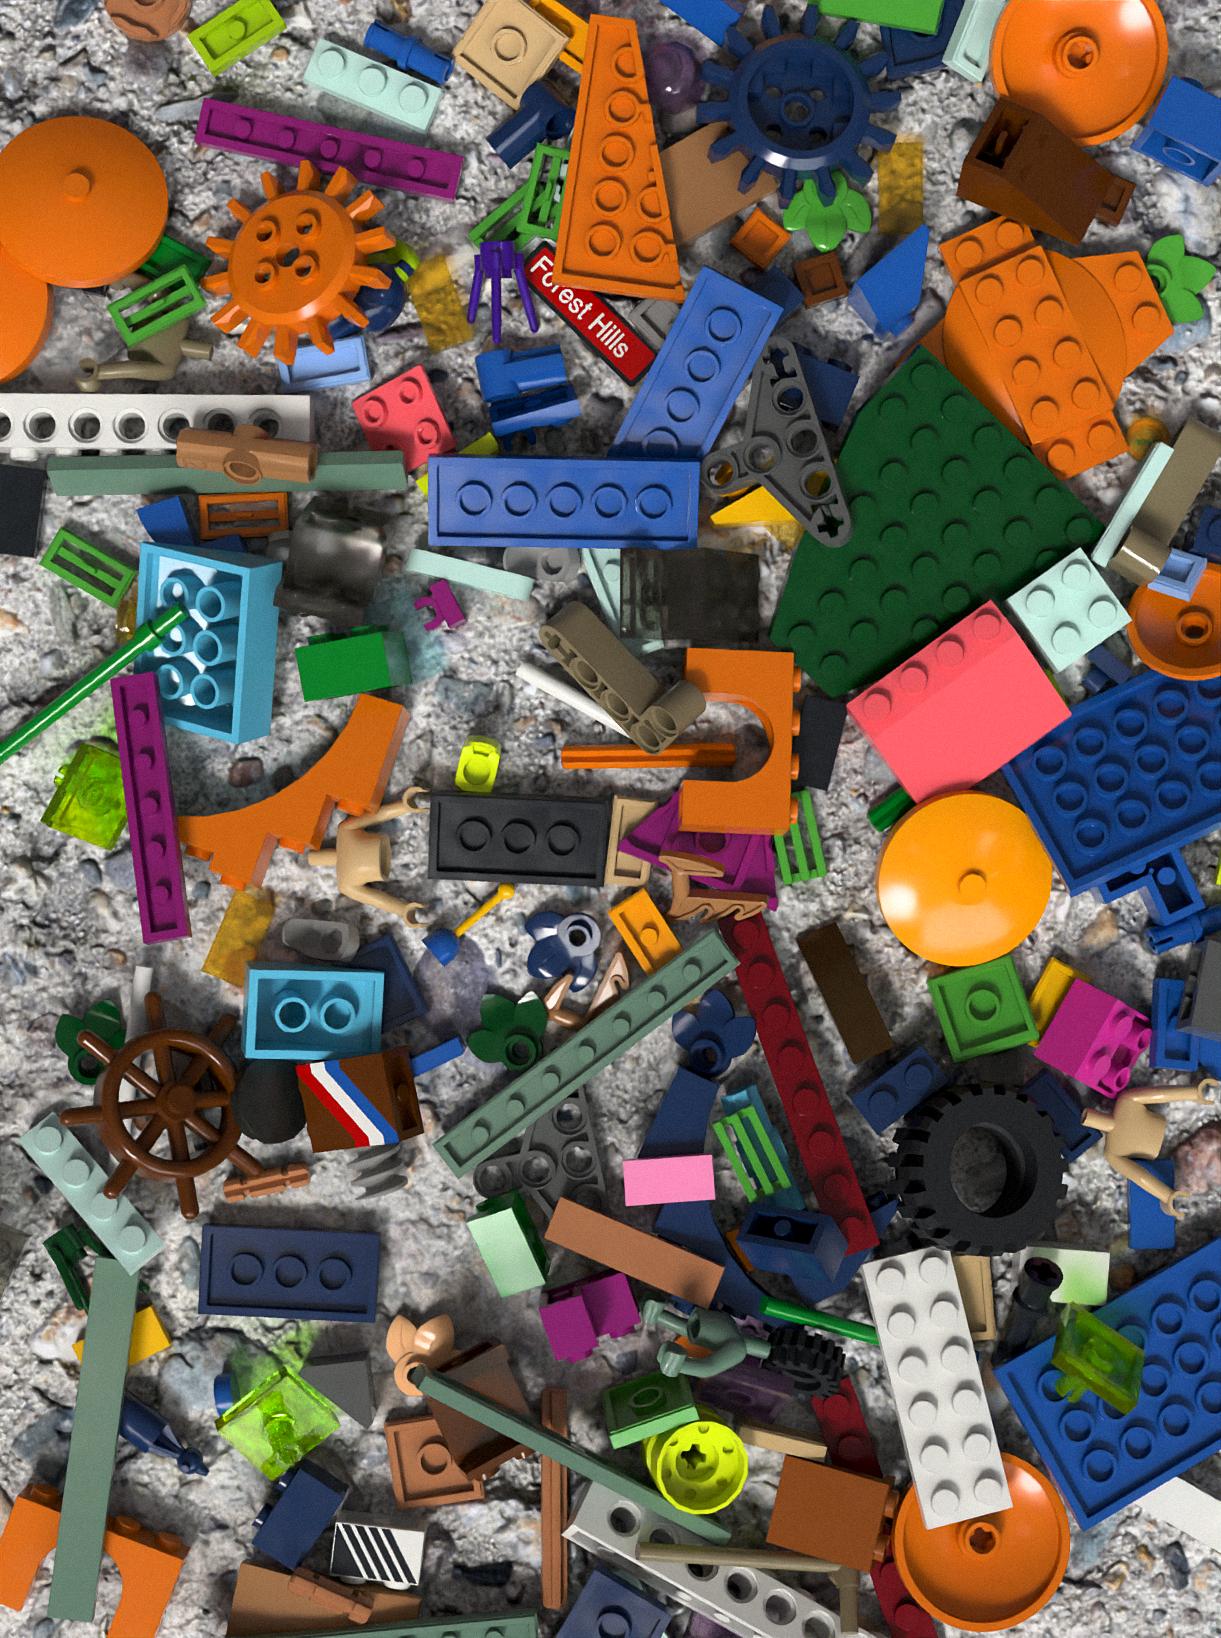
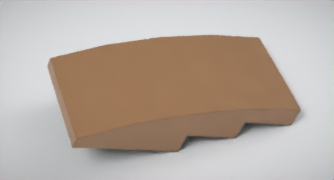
(704, 193)
(266, 1605)

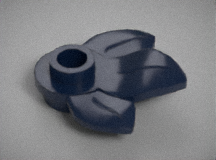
(558, 951)
(713, 1027)

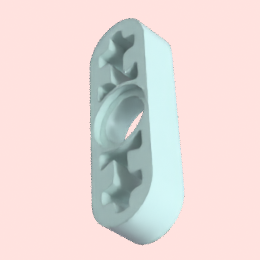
(469, 574)

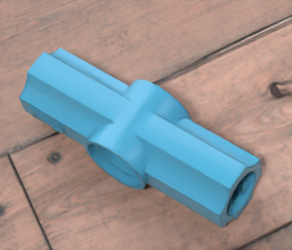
(739, 1098)

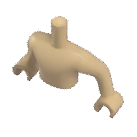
(366, 858)
(1140, 1133)

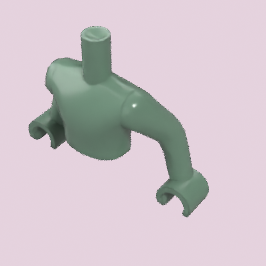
(703, 1328)

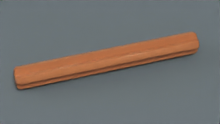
(553, 1505)

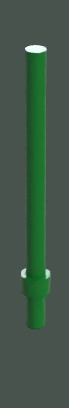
(146, 637)

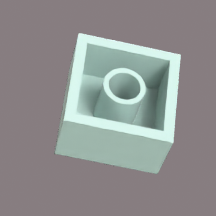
(1066, 611)

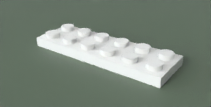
(936, 1386)

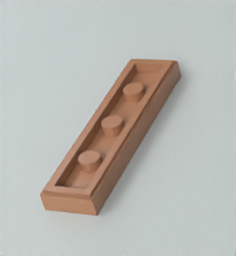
(635, 1252)

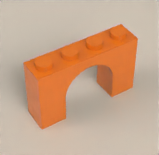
(765, 687)
(146, 1560)

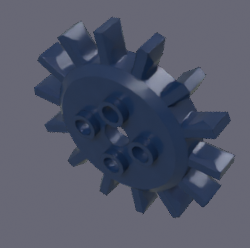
(796, 67)

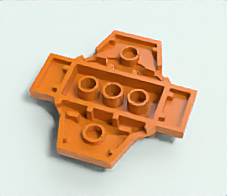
(1046, 339)

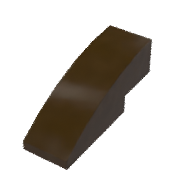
(844, 993)

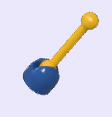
(445, 942)

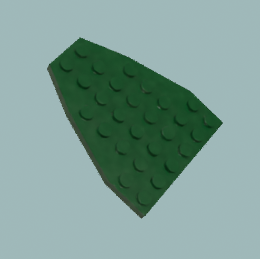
(942, 524)

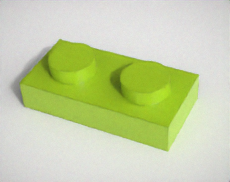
(236, 33)

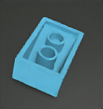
(310, 1011)

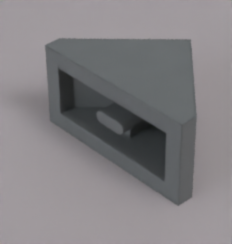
(345, 1382)

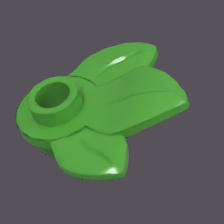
(828, 224)
(1178, 278)

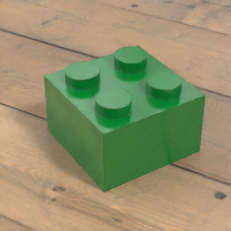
(354, 665)

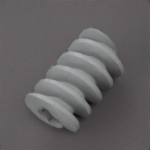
(377, 1170)

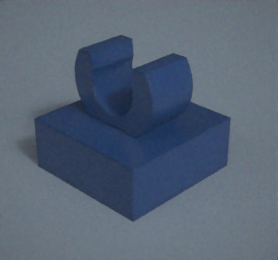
(1105, 667)

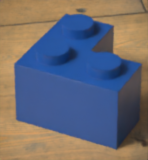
(1163, 886)

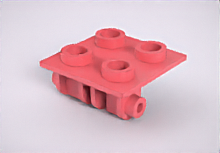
(405, 418)

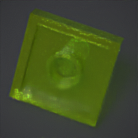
(89, 798)
(1096, 1360)
(277, 1423)

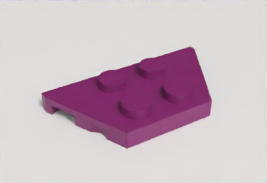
(746, 856)

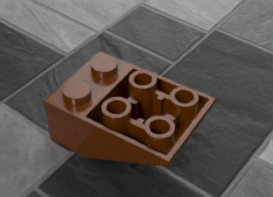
(1033, 174)

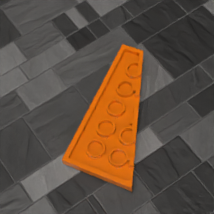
(615, 200)

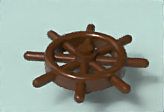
(167, 1105)

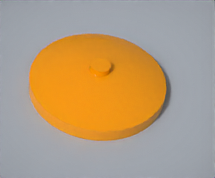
(962, 878)

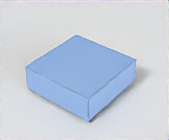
(1180, 575)

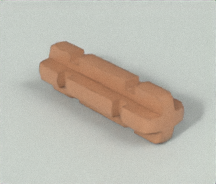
(271, 1181)
(330, 1594)

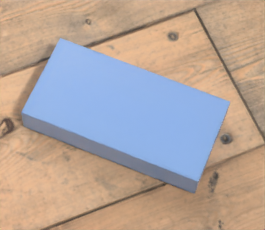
(318, 371)

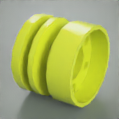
(706, 1476)

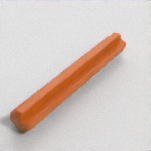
(634, 757)

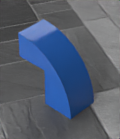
(172, 524)

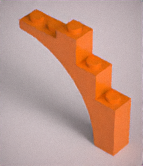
(350, 773)

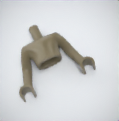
(155, 357)

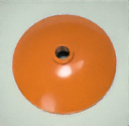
(1164, 622)

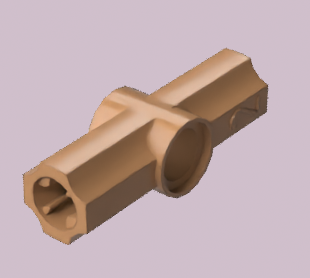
(247, 454)

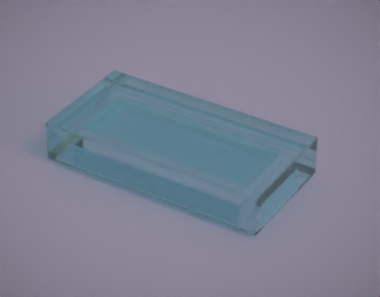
(403, 617)

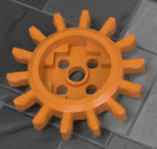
(333, 249)

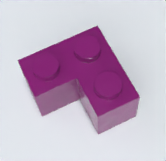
(588, 1309)

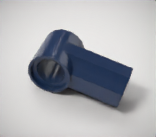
(541, 117)

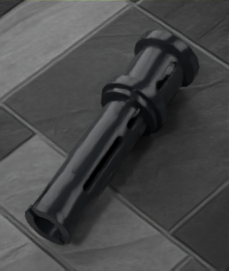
(1029, 1302)

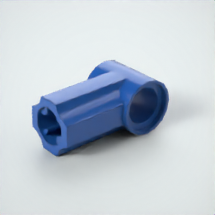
(509, 373)

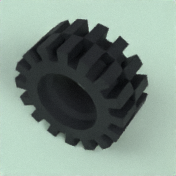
(808, 1360)

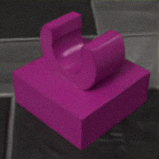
(445, 607)

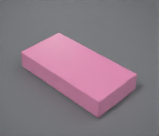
(668, 1179)

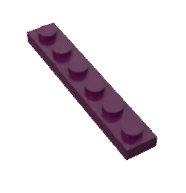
(365, 156)
(150, 808)

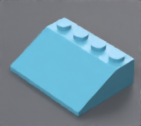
(222, 657)

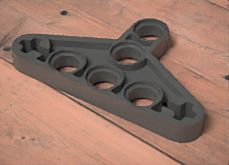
(777, 428)
(552, 1143)

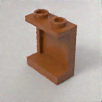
(832, 1512)

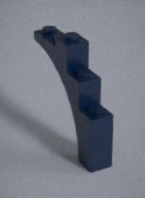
(681, 1129)

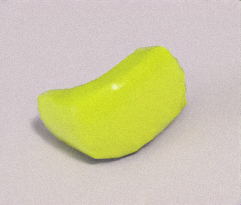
(478, 764)

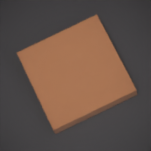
(423, 1465)

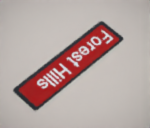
(591, 319)

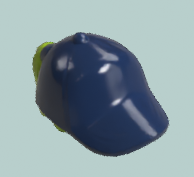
(382, 305)

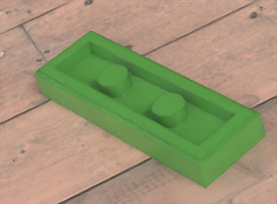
(908, 15)

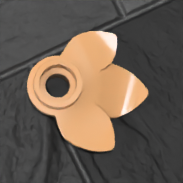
(427, 1345)

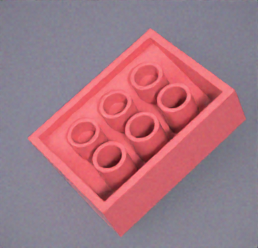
(959, 707)

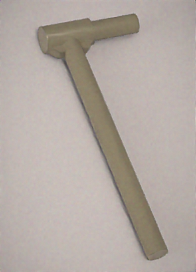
(843, 1577)

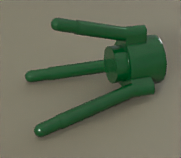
(66, 1251)

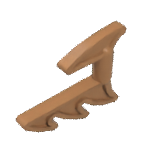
(690, 901)
(606, 996)

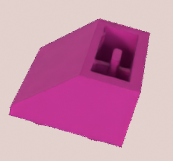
(1095, 1039)

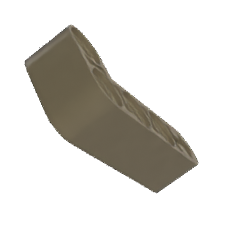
(1146, 541)
(619, 681)

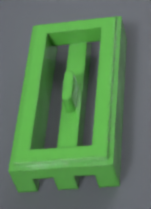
(502, 212)
(540, 229)
(165, 321)
(122, 587)
(803, 874)
(767, 1189)

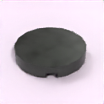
(268, 1100)

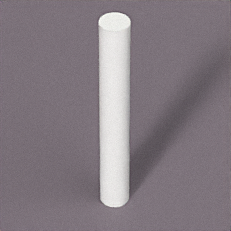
(566, 694)

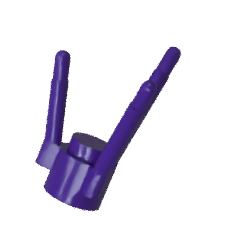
(497, 261)

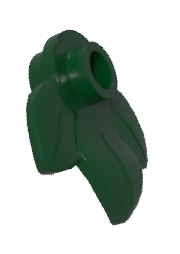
(102, 1020)
(505, 1026)

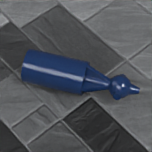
(153, 1434)

